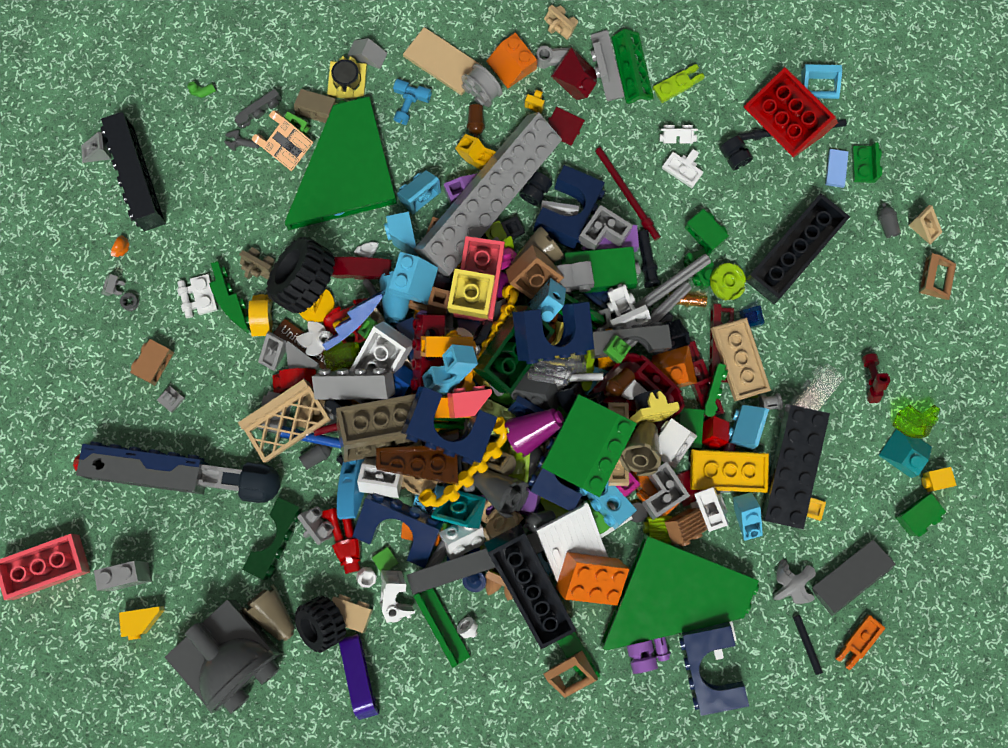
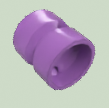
(642, 664)

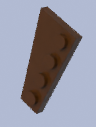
(419, 463)

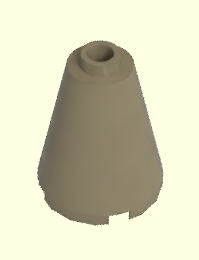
(544, 243)
(642, 450)
(270, 613)

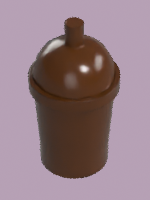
(475, 120)
(617, 385)

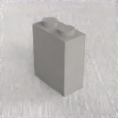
(122, 576)

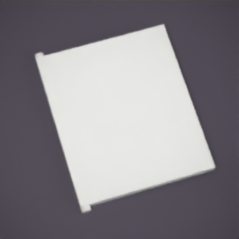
(570, 533)

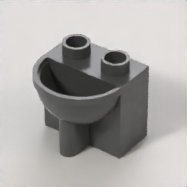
(225, 657)

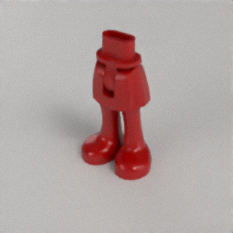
(347, 549)

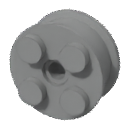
(481, 85)

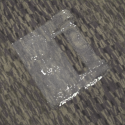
(557, 374)

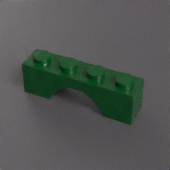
(262, 562)

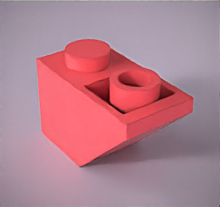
(467, 403)

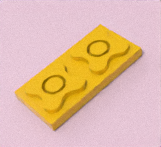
(729, 471)

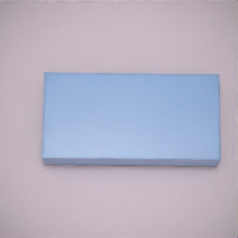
(836, 168)

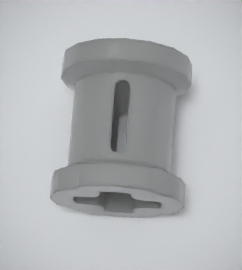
(771, 402)

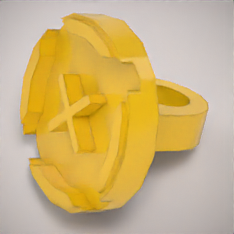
(320, 308)

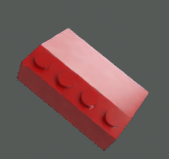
(790, 113)

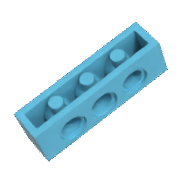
(623, 507)

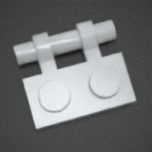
(204, 298)

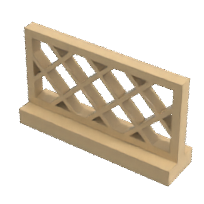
(279, 405)

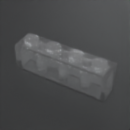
(817, 390)

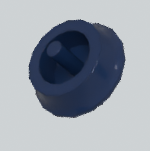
(475, 582)

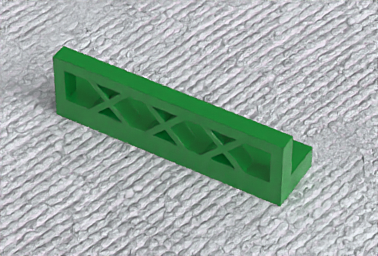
(629, 65)
(442, 627)

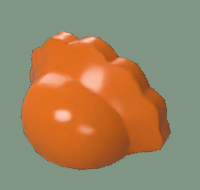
(120, 246)

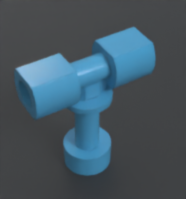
(410, 95)

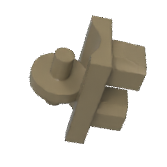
(255, 266)

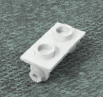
(686, 134)

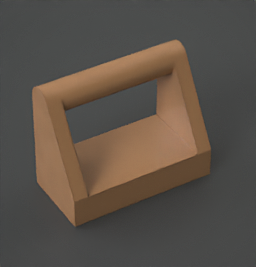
(929, 274)
(582, 663)

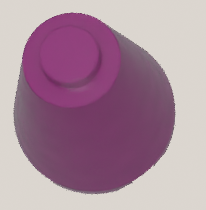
(532, 429)

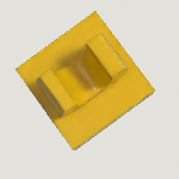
(535, 102)

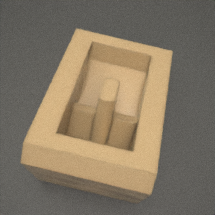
(927, 225)

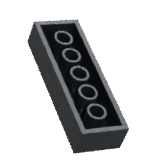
(132, 171)
(797, 249)
(795, 466)
(530, 586)

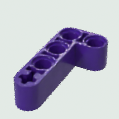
(358, 677)

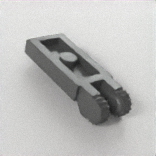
(257, 109)

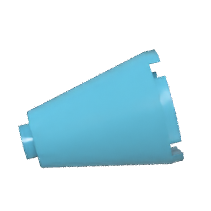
(394, 307)

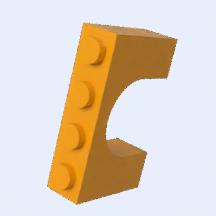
(435, 347)

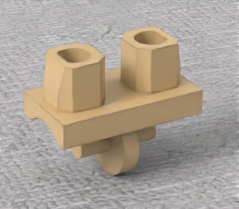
(559, 22)

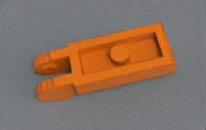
(861, 640)

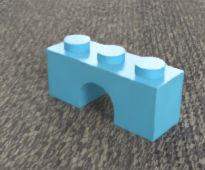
(458, 363)

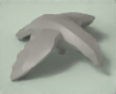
(794, 584)

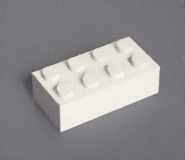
(382, 349)

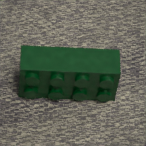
(500, 361)

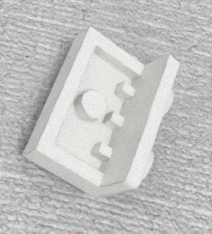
(461, 540)

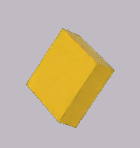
(816, 509)

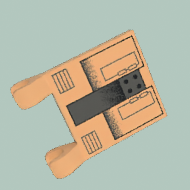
(286, 142)

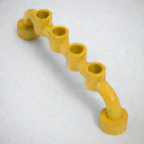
(511, 294)
(493, 449)

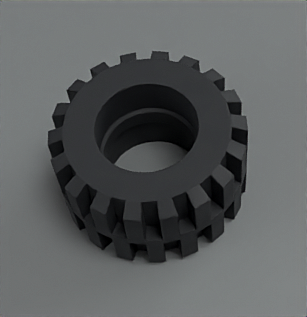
(320, 624)

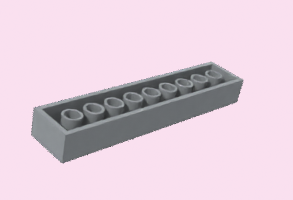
(488, 193)

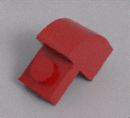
(289, 377)

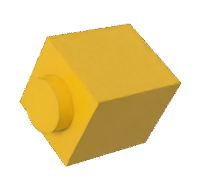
(938, 479)

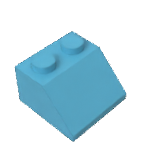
(419, 191)
(400, 232)
(413, 278)
(747, 426)

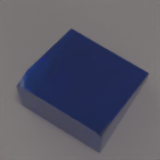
(753, 315)

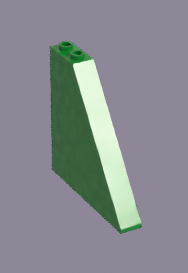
(345, 169)
(675, 594)

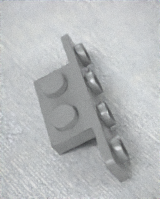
(607, 66)

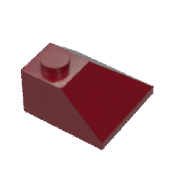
(575, 75)

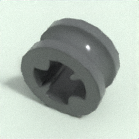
(129, 296)

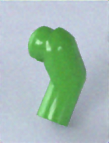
(200, 91)

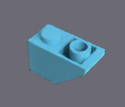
(748, 516)

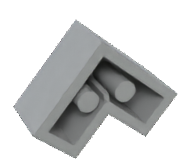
(605, 225)
(669, 491)

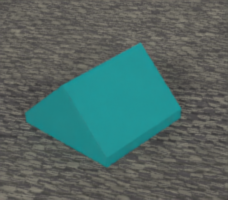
(464, 512)

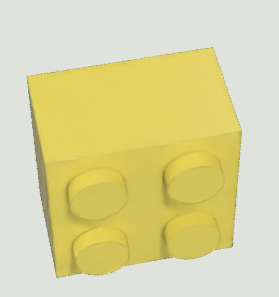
(471, 293)

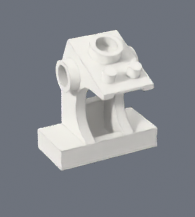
(622, 301)
(712, 508)
(392, 584)

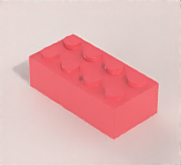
(487, 258)
(42, 567)

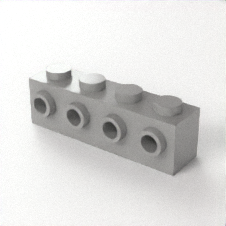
(353, 384)

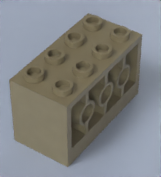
(373, 426)

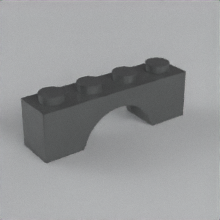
(654, 338)

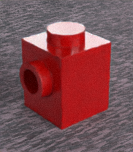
(715, 432)

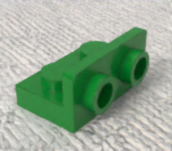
(866, 163)
(701, 278)

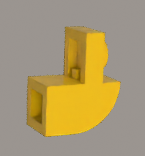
(473, 151)
(260, 315)

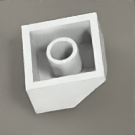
(674, 442)

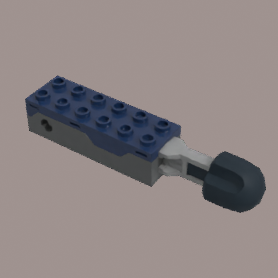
(174, 472)

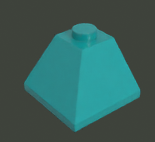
(906, 453)

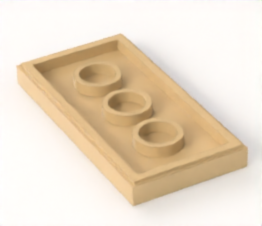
(440, 59)
(741, 357)

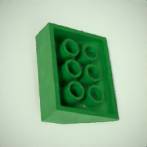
(588, 445)

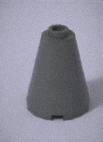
(502, 491)

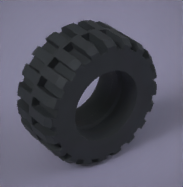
(300, 275)

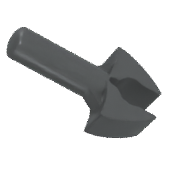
(239, 141)
(372, 291)

